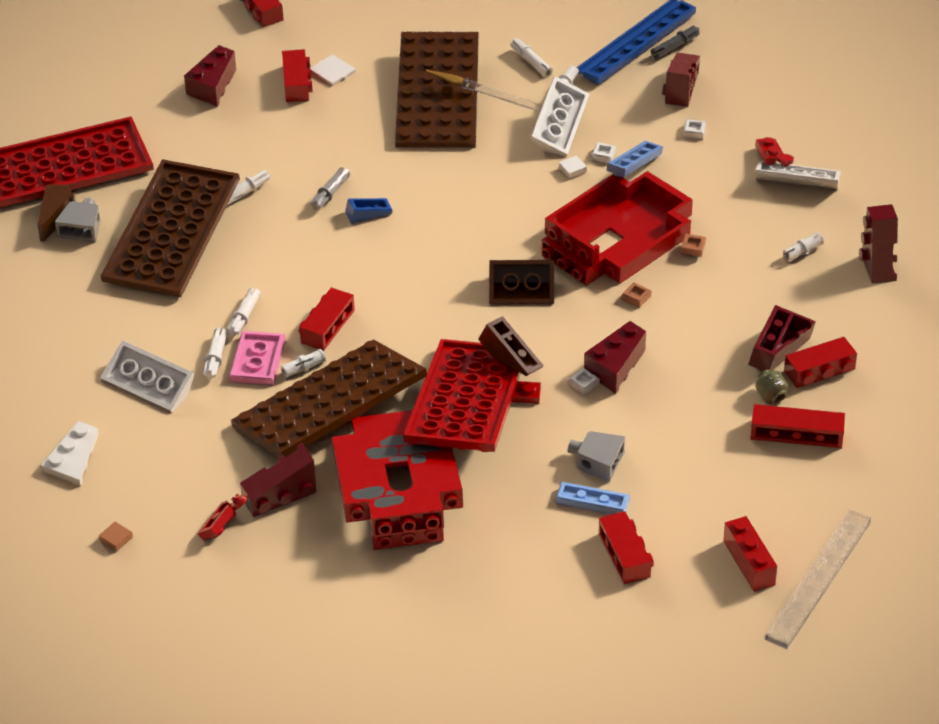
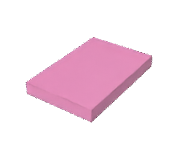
(257, 358)

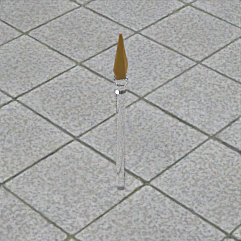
(474, 86)

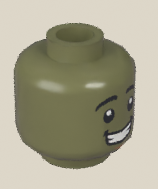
(772, 386)

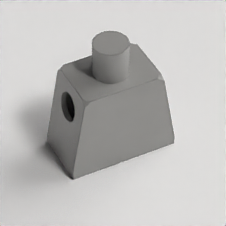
(79, 221)
(598, 453)

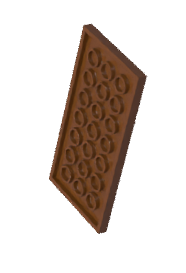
(428, 107)
(170, 228)
(328, 398)

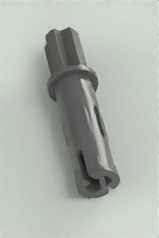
(680, 39)

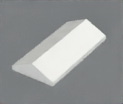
(559, 117)
(798, 175)
(148, 376)

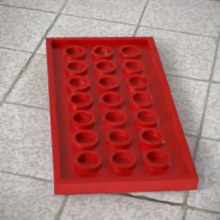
(73, 159)
(462, 399)

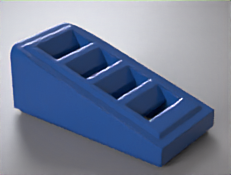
(366, 208)

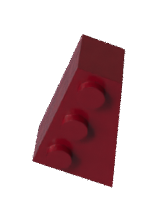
(211, 75)
(681, 79)
(878, 242)
(780, 336)
(616, 355)
(282, 483)

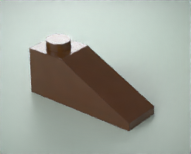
(54, 202)
(508, 347)

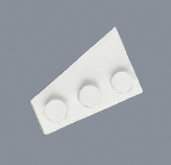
(72, 454)

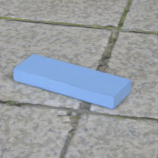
(592, 498)

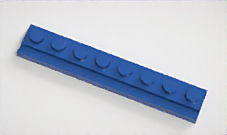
(636, 40)

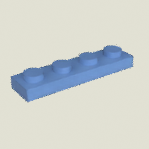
(634, 158)

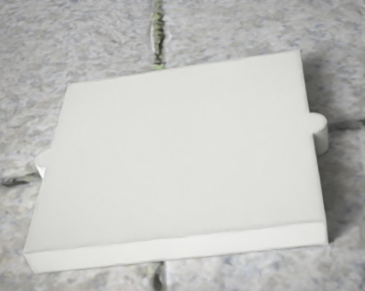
(332, 70)

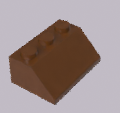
(521, 281)

